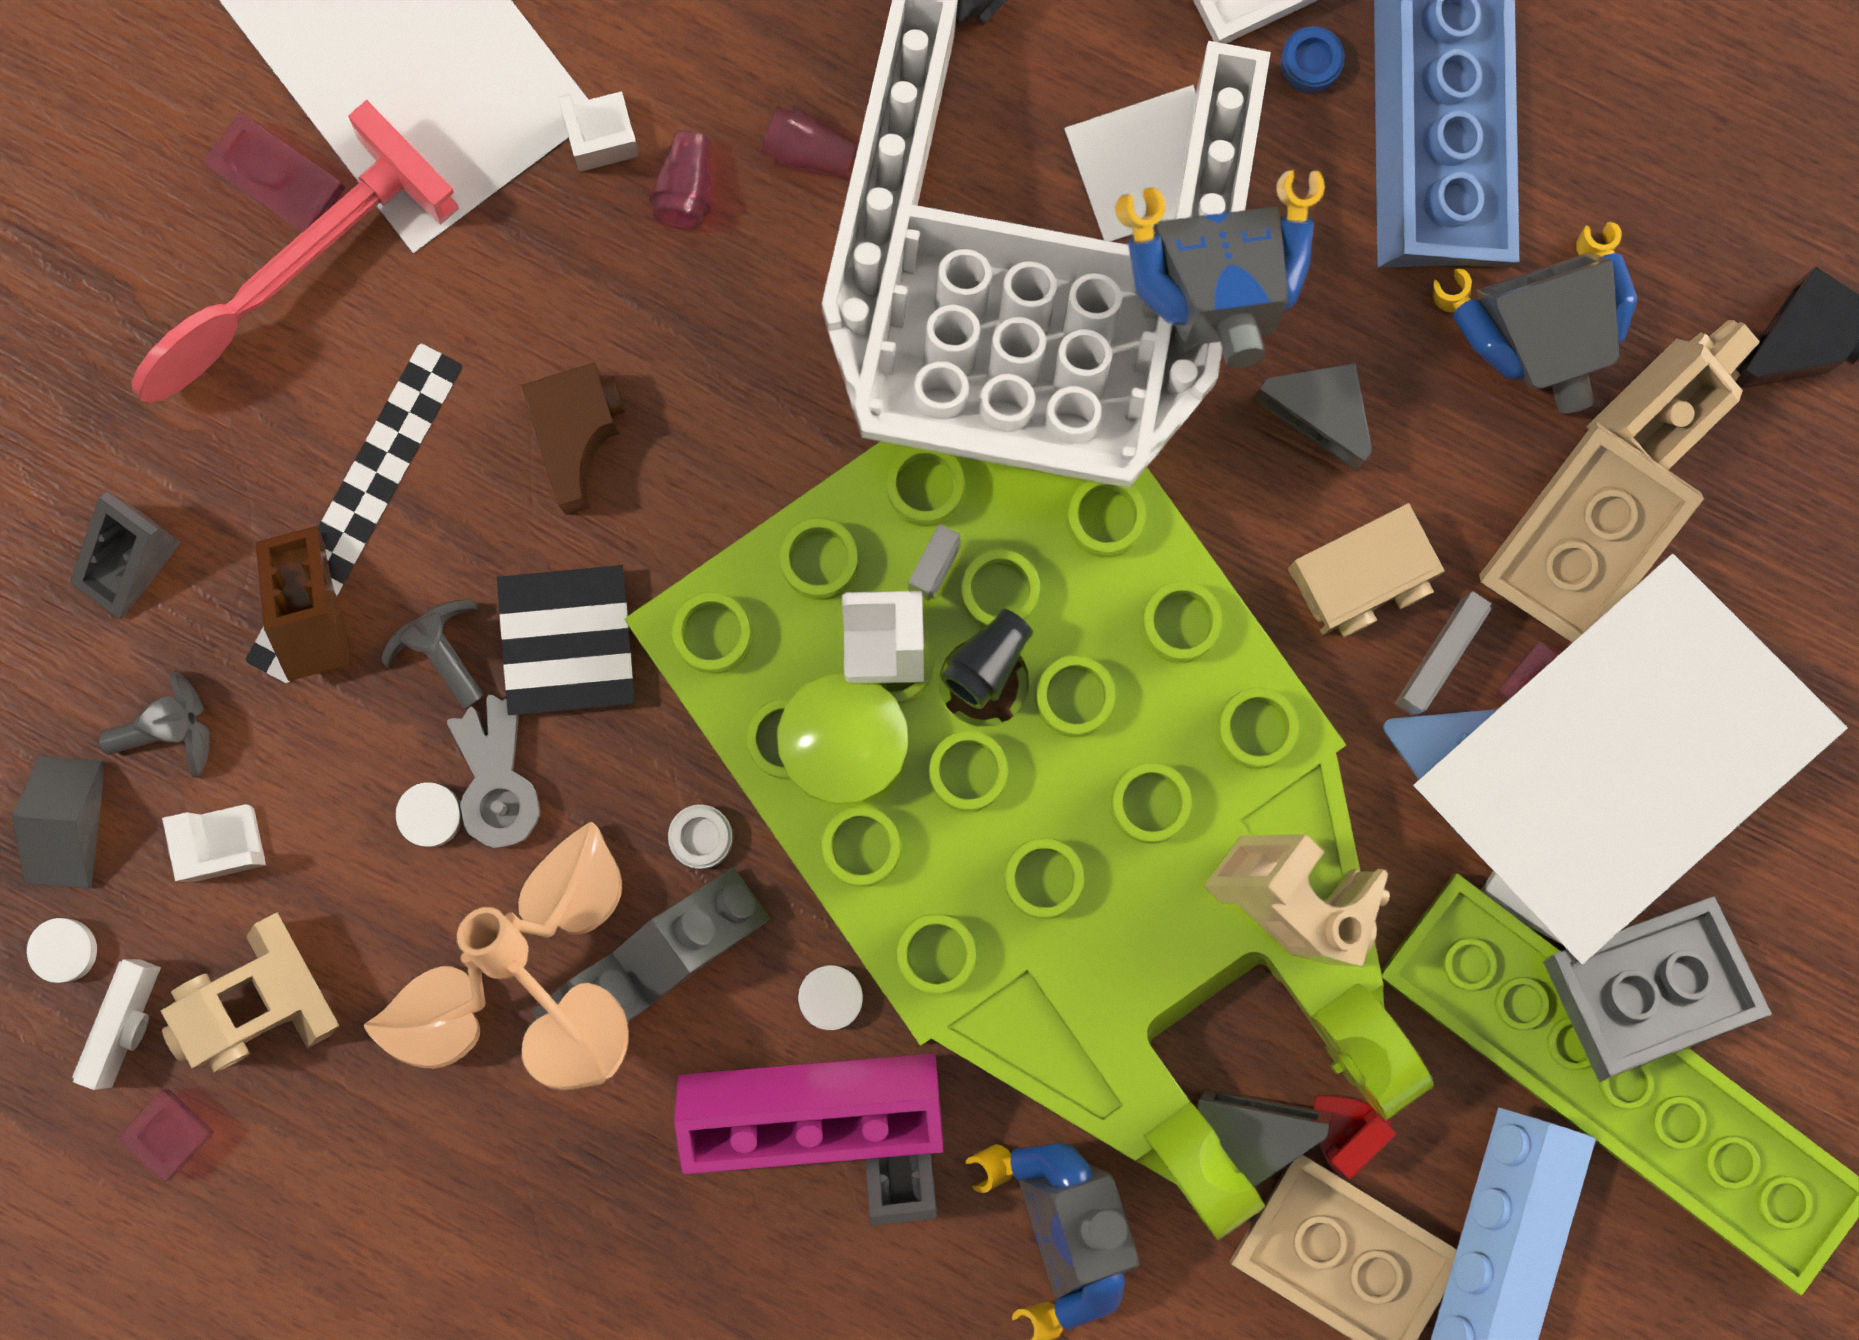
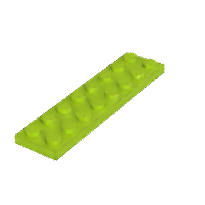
(1666, 1121)

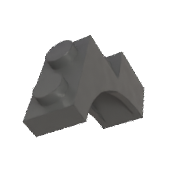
(674, 945)

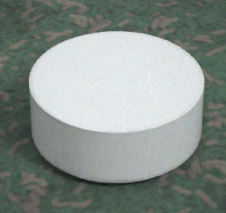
(429, 815)
(700, 837)
(61, 950)
(830, 997)

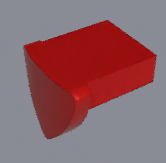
(1354, 1133)

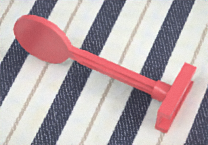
(205, 335)

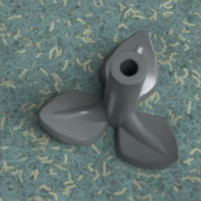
(427, 637)
(167, 722)

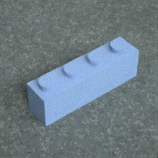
(1514, 1231)

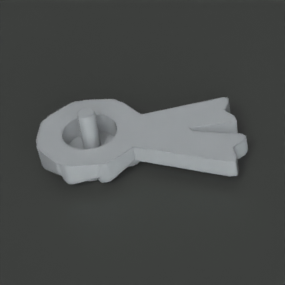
(499, 803)

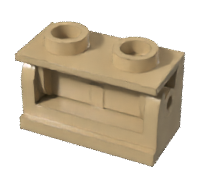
(1366, 571)

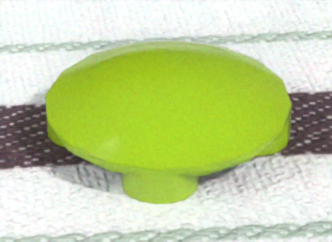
(842, 739)

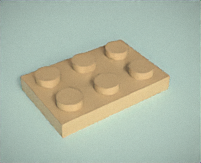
(1590, 534)
(1345, 1256)

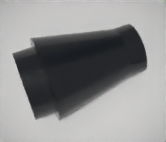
(986, 660)

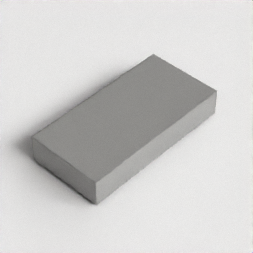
(1443, 654)

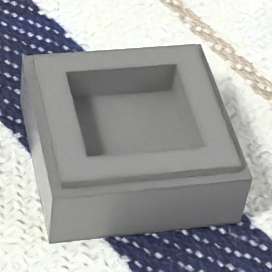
(935, 562)

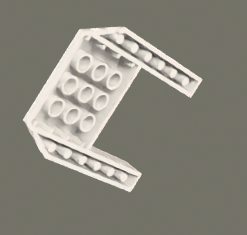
(1007, 331)

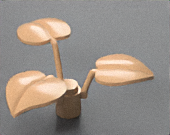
(580, 1037)

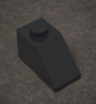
(1807, 334)

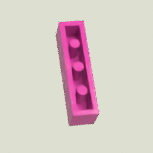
(808, 1113)

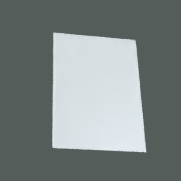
(449, 75)
(1629, 758)

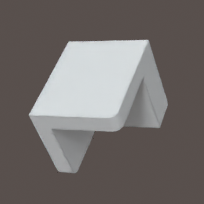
(599, 130)
(883, 637)
(213, 843)

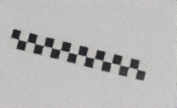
(375, 474)

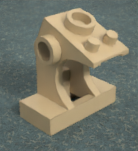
(1272, 886)
(204, 1032)

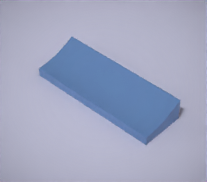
(1446, 133)

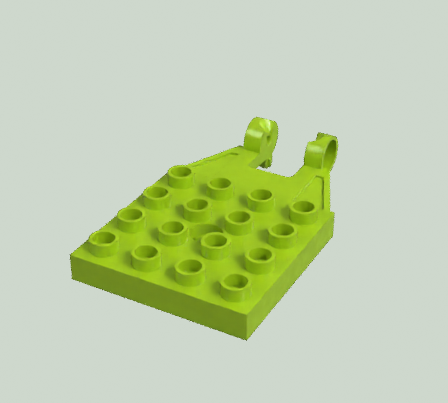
(1049, 869)

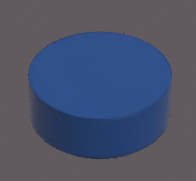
(1312, 59)

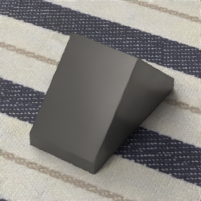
(1324, 408)
(120, 555)
(59, 821)
(1262, 1133)
(900, 1189)

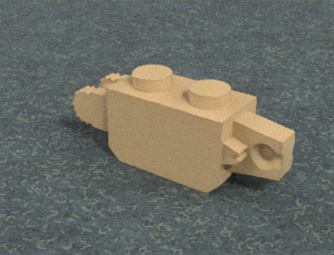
(1680, 394)

